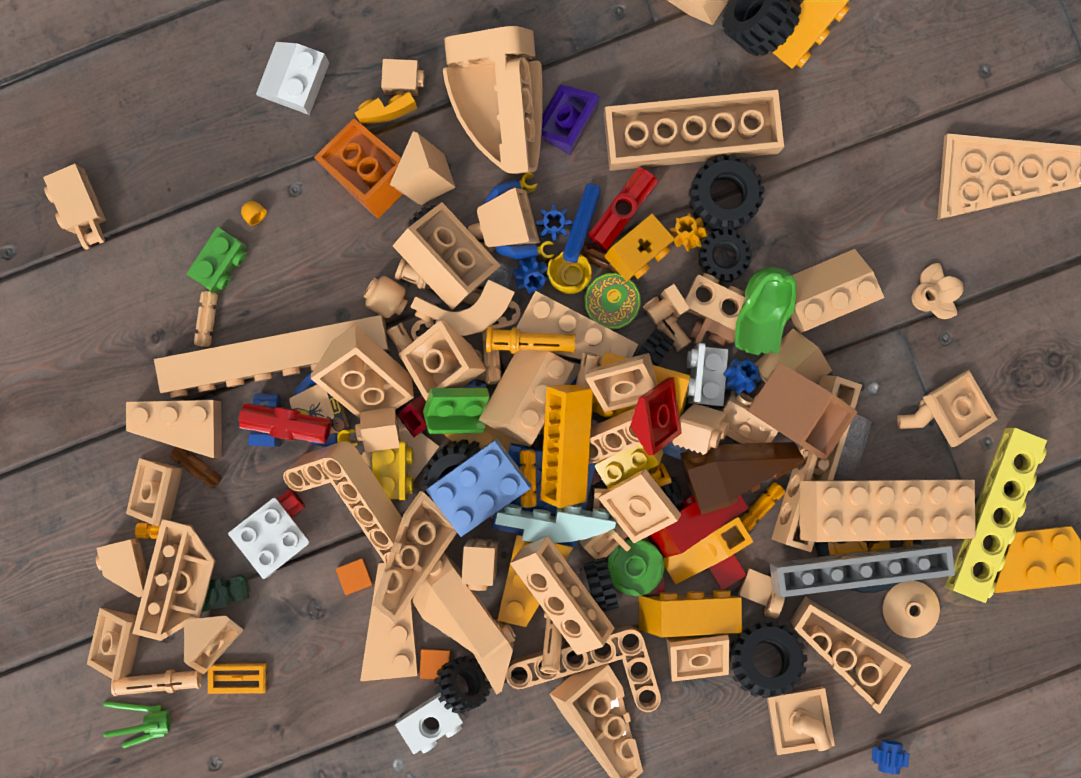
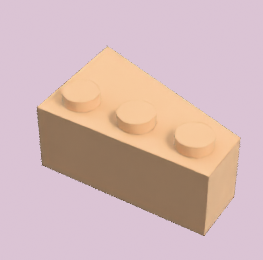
(179, 423)

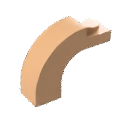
(482, 314)

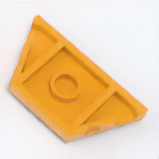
(1041, 560)

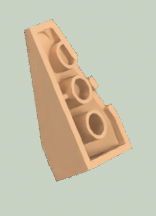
(415, 551)

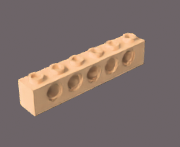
(788, 521)

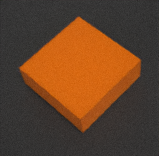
(354, 576)
(432, 661)

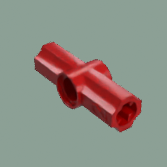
(633, 194)
(285, 423)

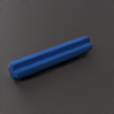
(581, 223)

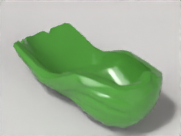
(765, 311)

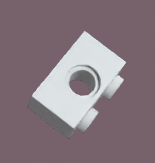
(418, 735)

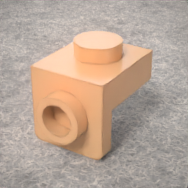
(605, 543)

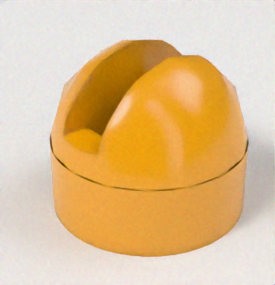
(253, 212)

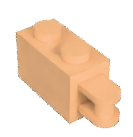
(75, 204)

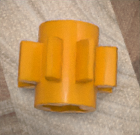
(695, 229)

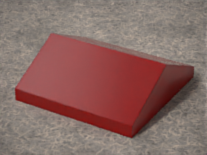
(657, 417)

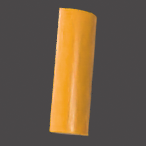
(566, 444)

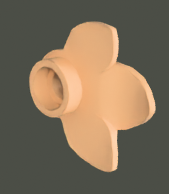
(941, 292)

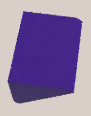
(568, 117)

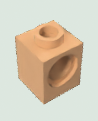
(401, 77)

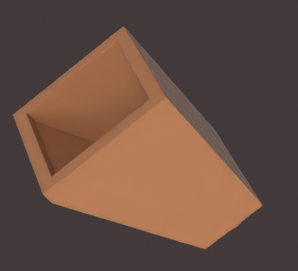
(802, 411)

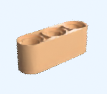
(604, 440)

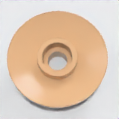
(898, 603)

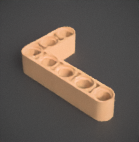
(356, 486)
(590, 659)

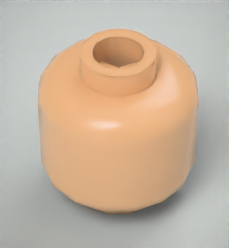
(385, 297)

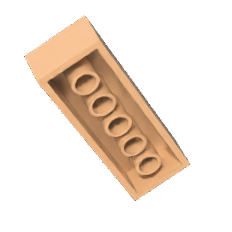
(693, 130)
(887, 510)

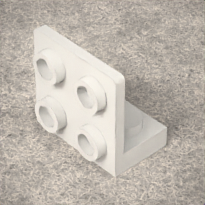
(707, 376)
(269, 538)

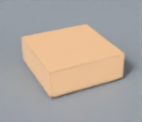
(756, 587)

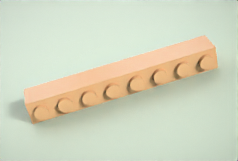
(257, 358)

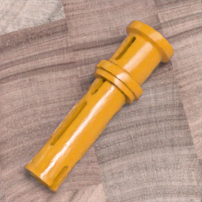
(515, 340)

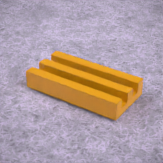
(261, 677)

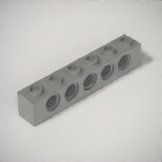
(862, 569)

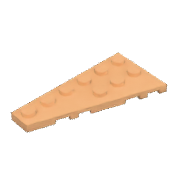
(999, 171)

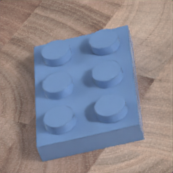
(479, 487)

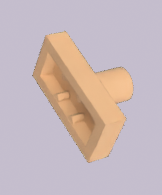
(671, 304)

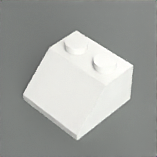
(293, 76)

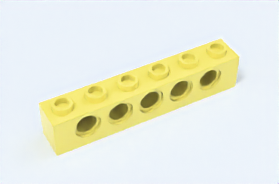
(992, 497)

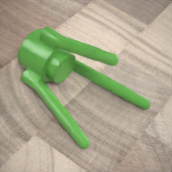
(155, 724)

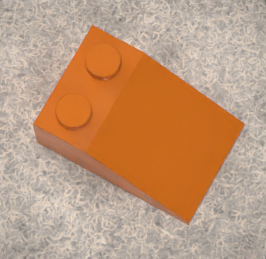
(362, 167)

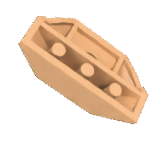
(175, 582)

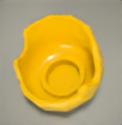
(568, 276)

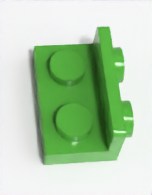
(218, 260)
(455, 410)

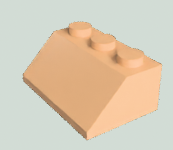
(446, 255)
(833, 290)
(362, 374)
(520, 396)

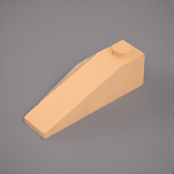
(457, 610)
(597, 713)

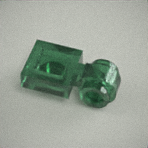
(218, 594)

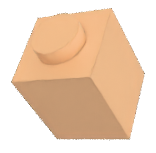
(378, 429)

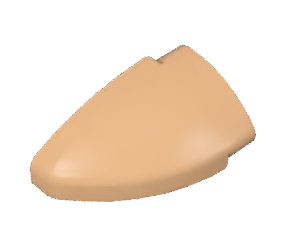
(498, 94)

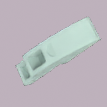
(567, 525)

